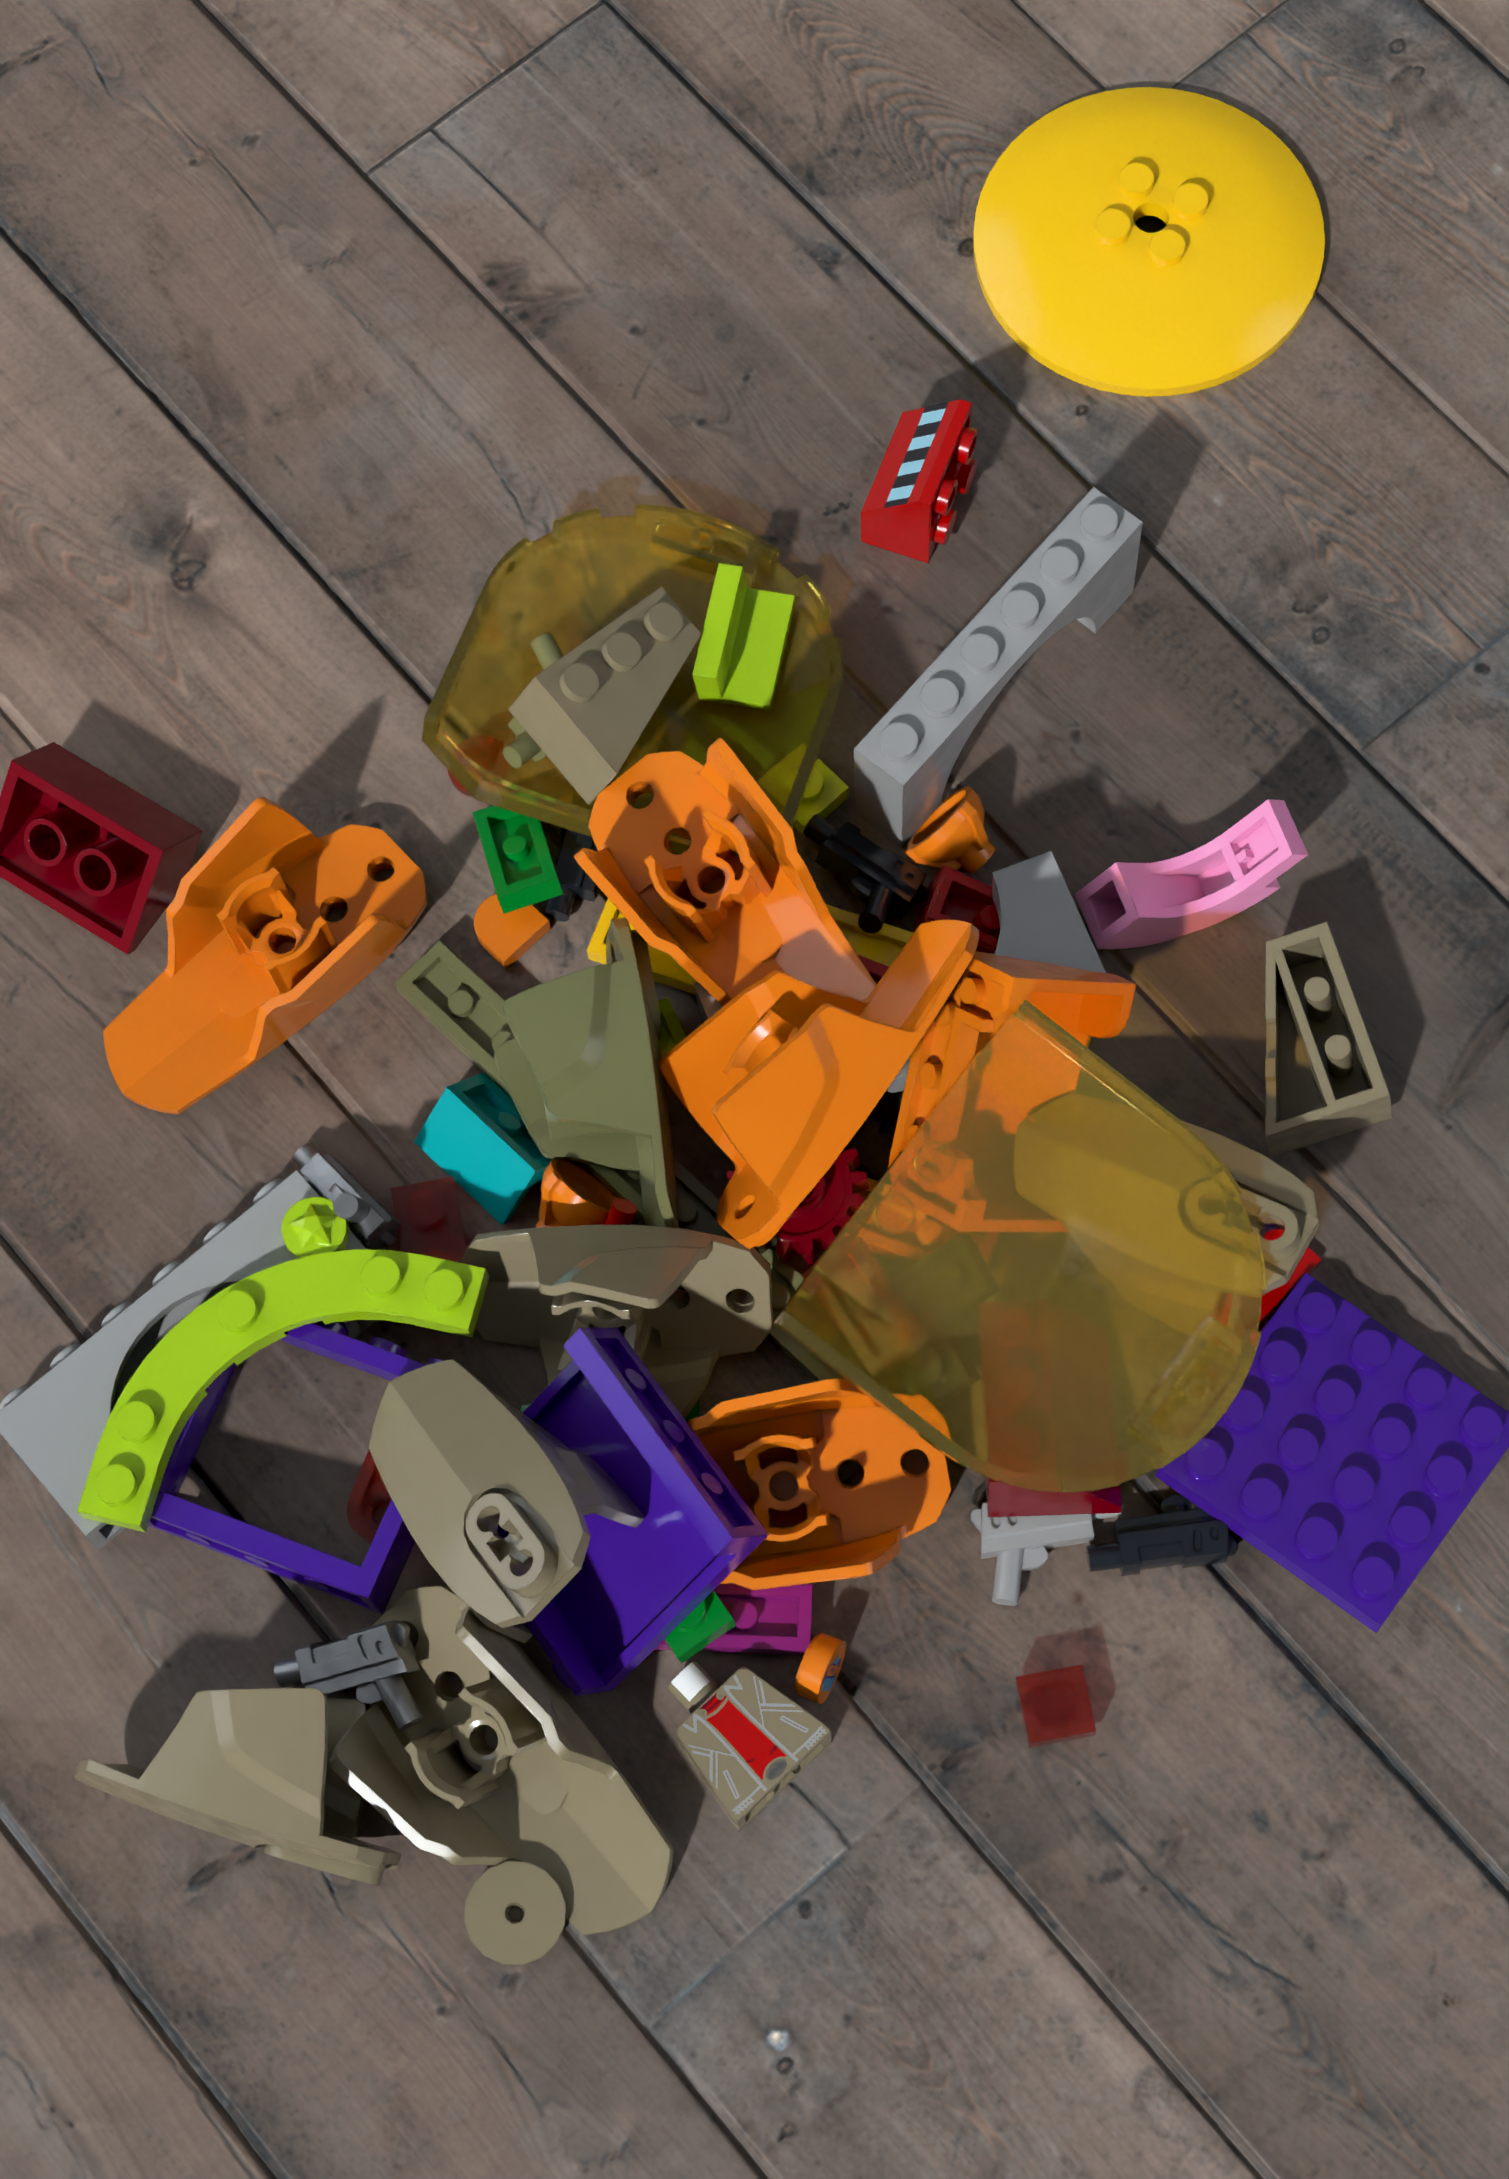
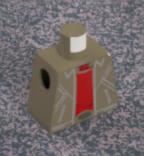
(744, 1738)

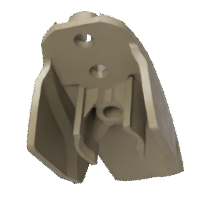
(504, 1771)

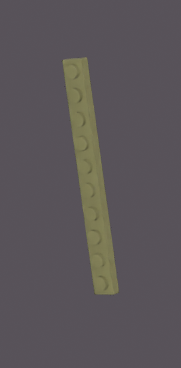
(474, 1022)

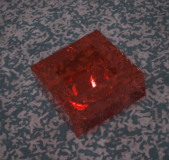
(1055, 1706)

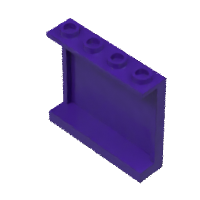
(694, 1527)

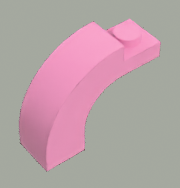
(1180, 895)

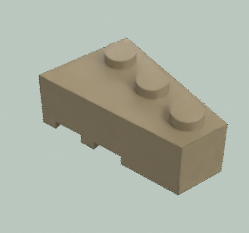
(605, 690)
(1317, 1047)

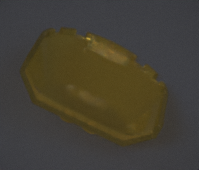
(581, 583)
(1044, 1274)

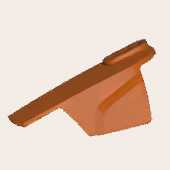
(739, 892)
(257, 951)
(799, 1069)
(785, 1462)

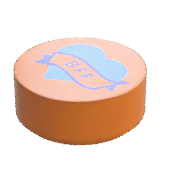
(820, 1667)

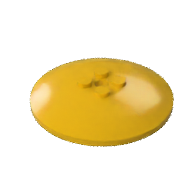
(1135, 305)

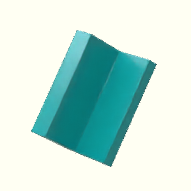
(483, 1145)

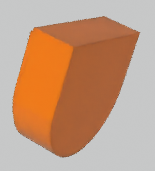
(508, 934)

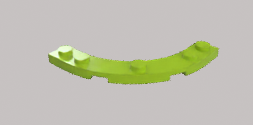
(239, 1324)

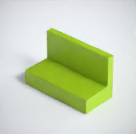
(742, 642)

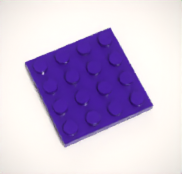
(1343, 1453)

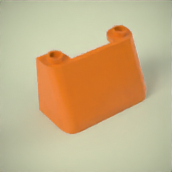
(984, 997)

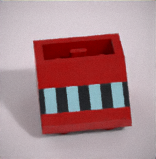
(920, 479)

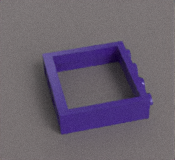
(363, 1585)

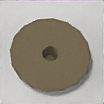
(514, 1913)

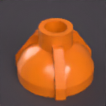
(953, 834)
(572, 1196)

